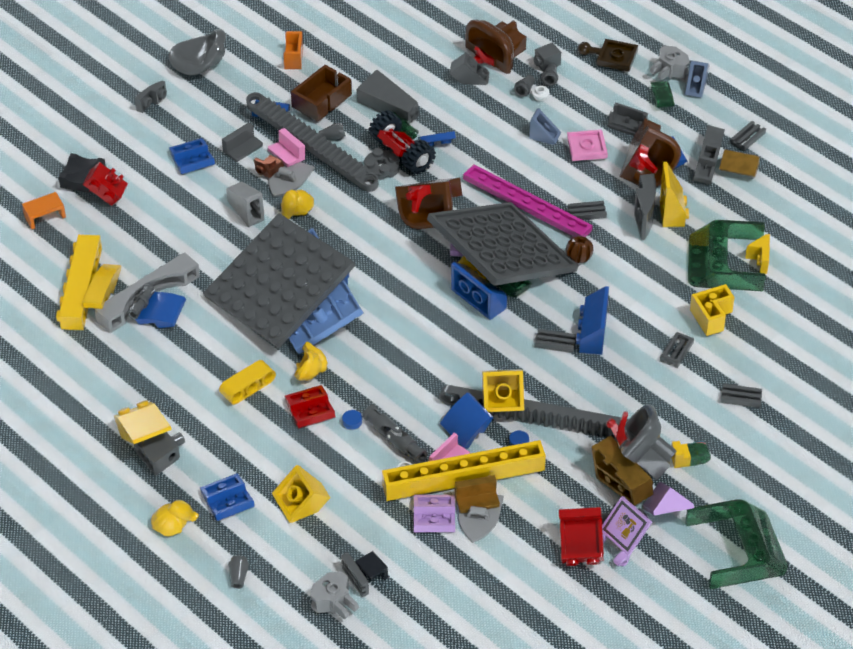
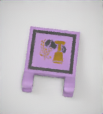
(625, 528)

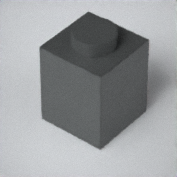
(547, 54)

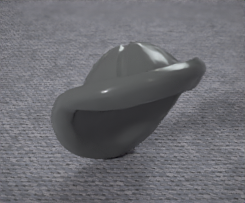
(198, 53)

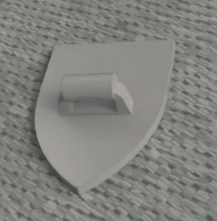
(289, 178)
(479, 521)

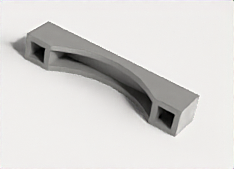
(175, 273)

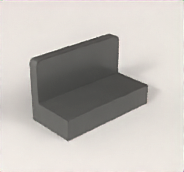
(241, 143)

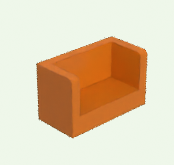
(294, 50)
(42, 206)

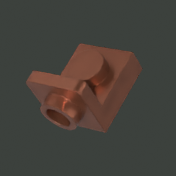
(268, 166)

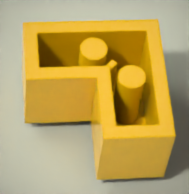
(711, 307)

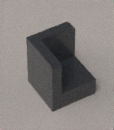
(372, 566)

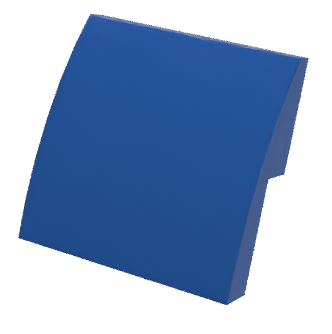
(191, 156)
(162, 310)
(466, 420)
(227, 497)

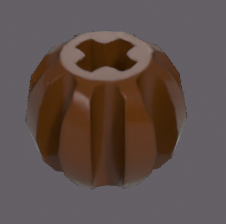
(579, 249)

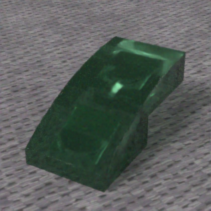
(662, 94)

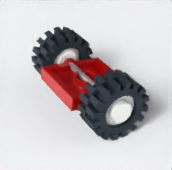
(416, 154)

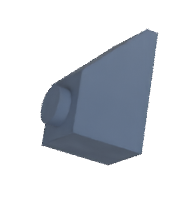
(697, 78)

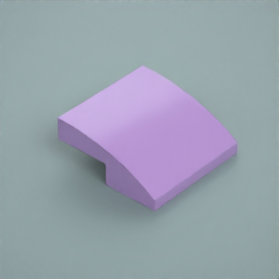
(434, 513)

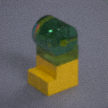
(690, 454)

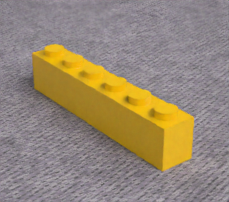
(82, 270)

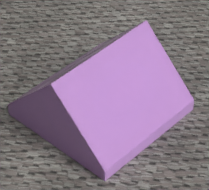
(665, 501)

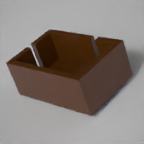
(321, 93)

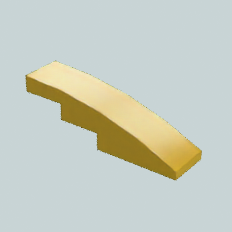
(101, 286)

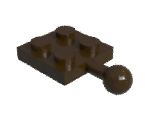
(612, 54)

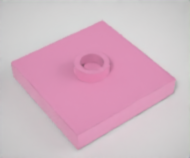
(587, 145)

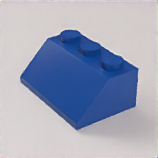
(477, 291)
(593, 322)

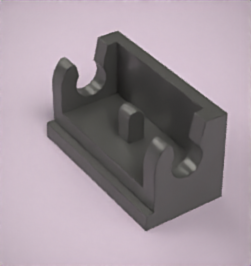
(626, 119)

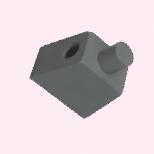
(160, 451)

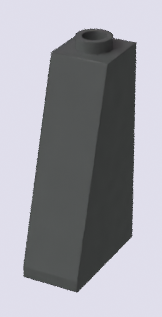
(383, 94)

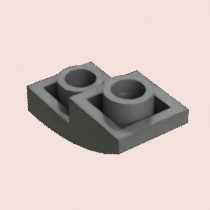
(151, 94)

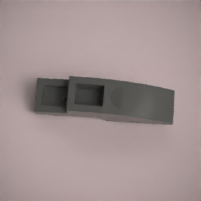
(709, 154)

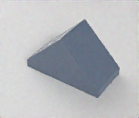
(543, 129)

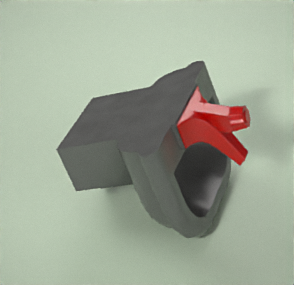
(641, 440)

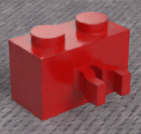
(105, 183)

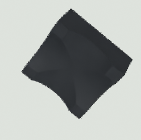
(77, 171)

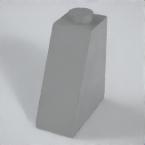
(246, 202)

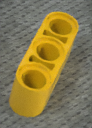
(247, 382)

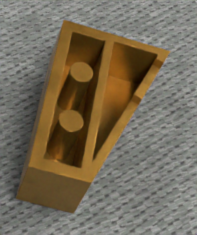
(620, 472)

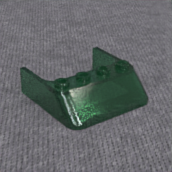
(709, 255)
(757, 537)

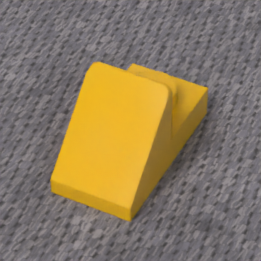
(759, 251)

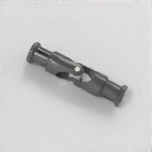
(395, 434)

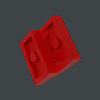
(310, 406)

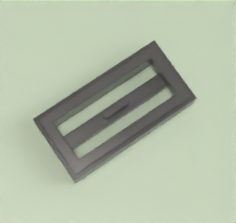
(745, 134)
(588, 210)
(555, 339)
(671, 360)
(740, 394)
(355, 574)

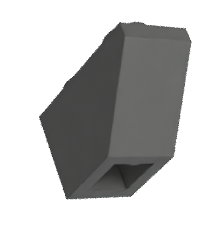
(469, 71)

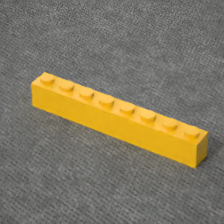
(443, 473)

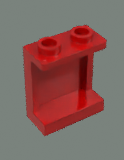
(581, 536)

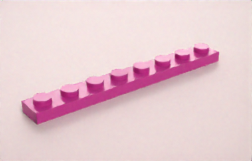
(527, 202)

